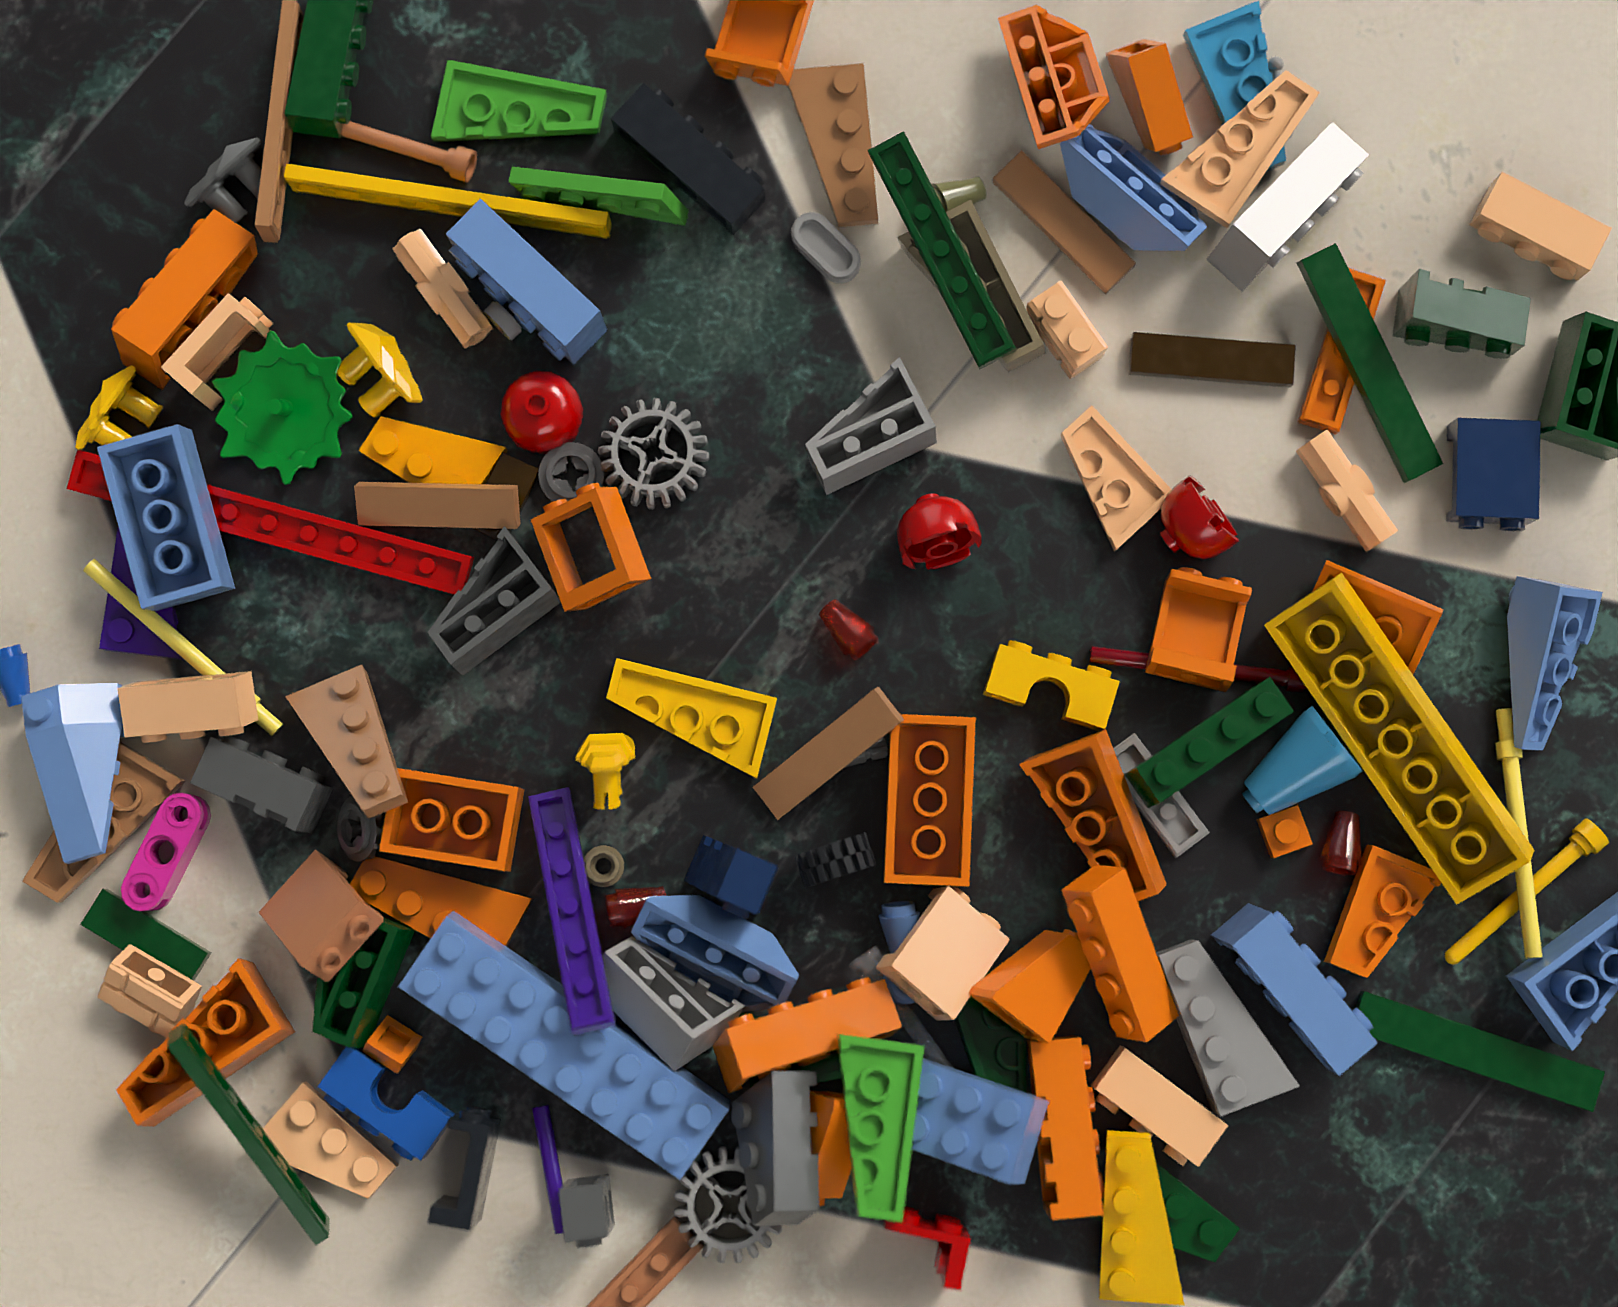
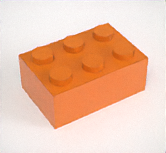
(454, 821)

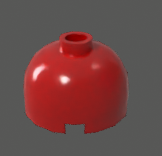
(541, 411)
(1195, 522)
(937, 532)

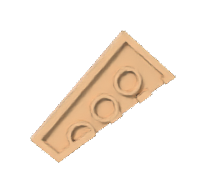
(1234, 159)

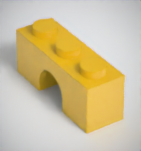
(1087, 692)

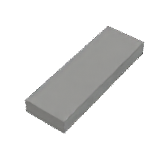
(1170, 819)

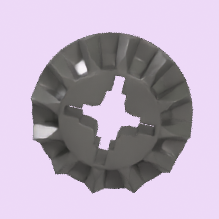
(555, 464)

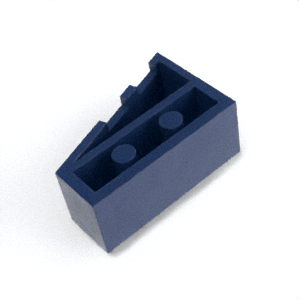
(731, 876)

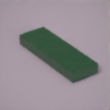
(123, 926)

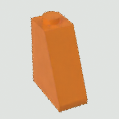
(1151, 94)
(1036, 984)
(830, 1143)

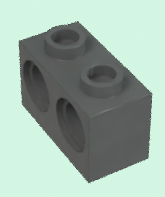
(587, 1210)

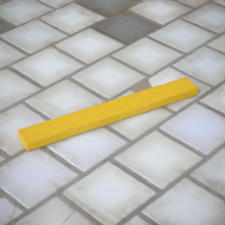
(446, 200)

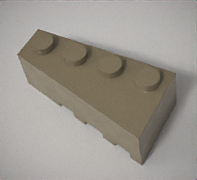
(995, 280)

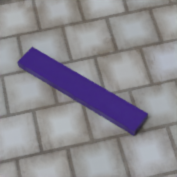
(571, 912)

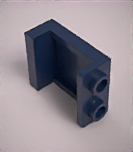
(1494, 473)

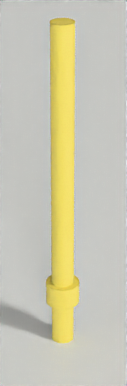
(169, 634)
(1515, 806)

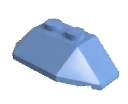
(1126, 195)
(719, 948)

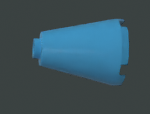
(1300, 766)

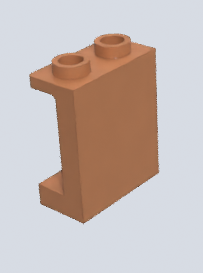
(320, 916)

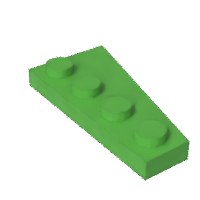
(506, 104)
(602, 193)
(880, 1110)

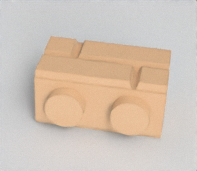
(1066, 329)
(148, 990)

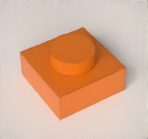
(1284, 831)
(392, 1044)

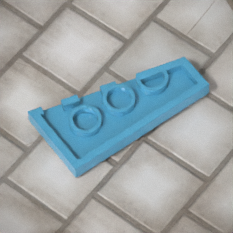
(1232, 61)

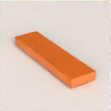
(1331, 379)

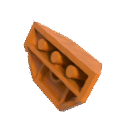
(1054, 73)

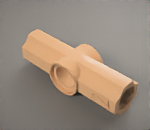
(442, 288)
(1346, 490)

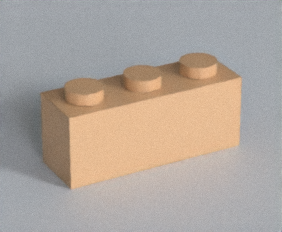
(1539, 227)
(188, 706)
(1157, 1107)

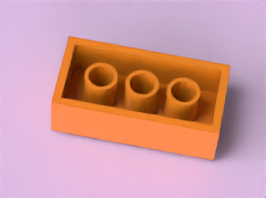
(929, 801)

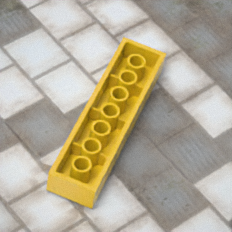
(1400, 739)

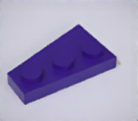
(124, 631)

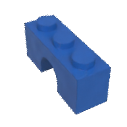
(354, 1085)

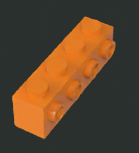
(1120, 953)

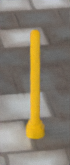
(1586, 840)

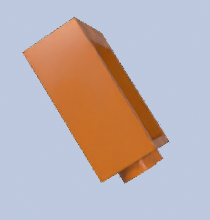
(618, 534)

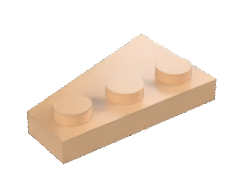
(1114, 476)
(328, 1144)

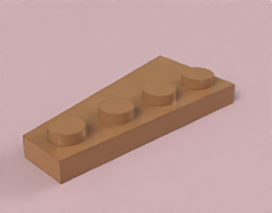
(837, 127)
(351, 734)
(135, 796)

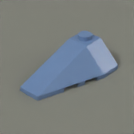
(74, 751)

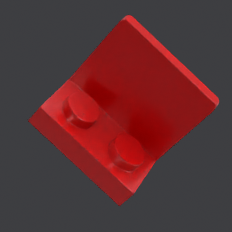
(949, 1256)

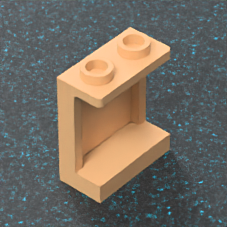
(213, 344)
(945, 954)

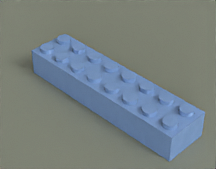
(526, 1022)

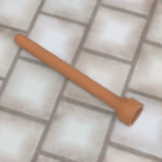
(457, 162)

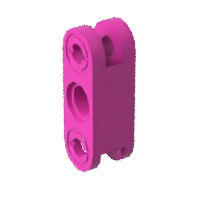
(147, 865)

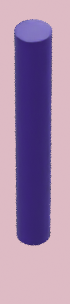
(549, 1162)

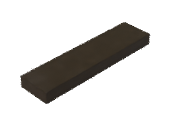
(1212, 359)

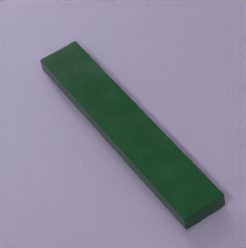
(941, 250)
(1369, 363)
(1481, 1052)
(249, 1133)

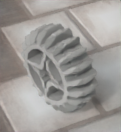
(637, 446)
(716, 1188)

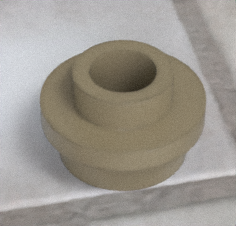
(613, 856)

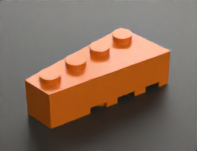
(182, 294)
(1097, 808)
(234, 1027)
(804, 1032)
(1066, 1138)

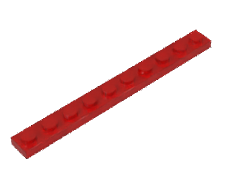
(311, 534)

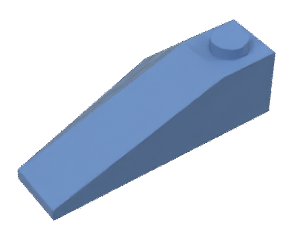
(1543, 636)

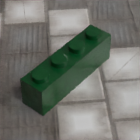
(326, 66)
(1208, 742)

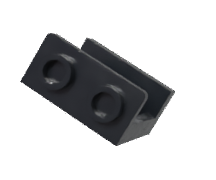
(469, 1207)

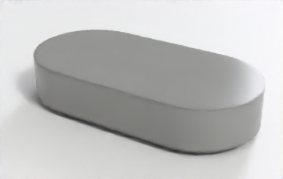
(825, 247)

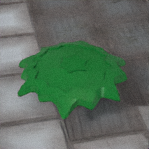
(282, 407)

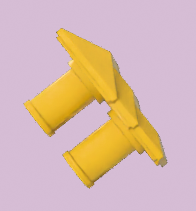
(381, 351)
(115, 393)
(604, 758)

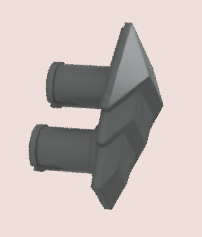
(235, 161)

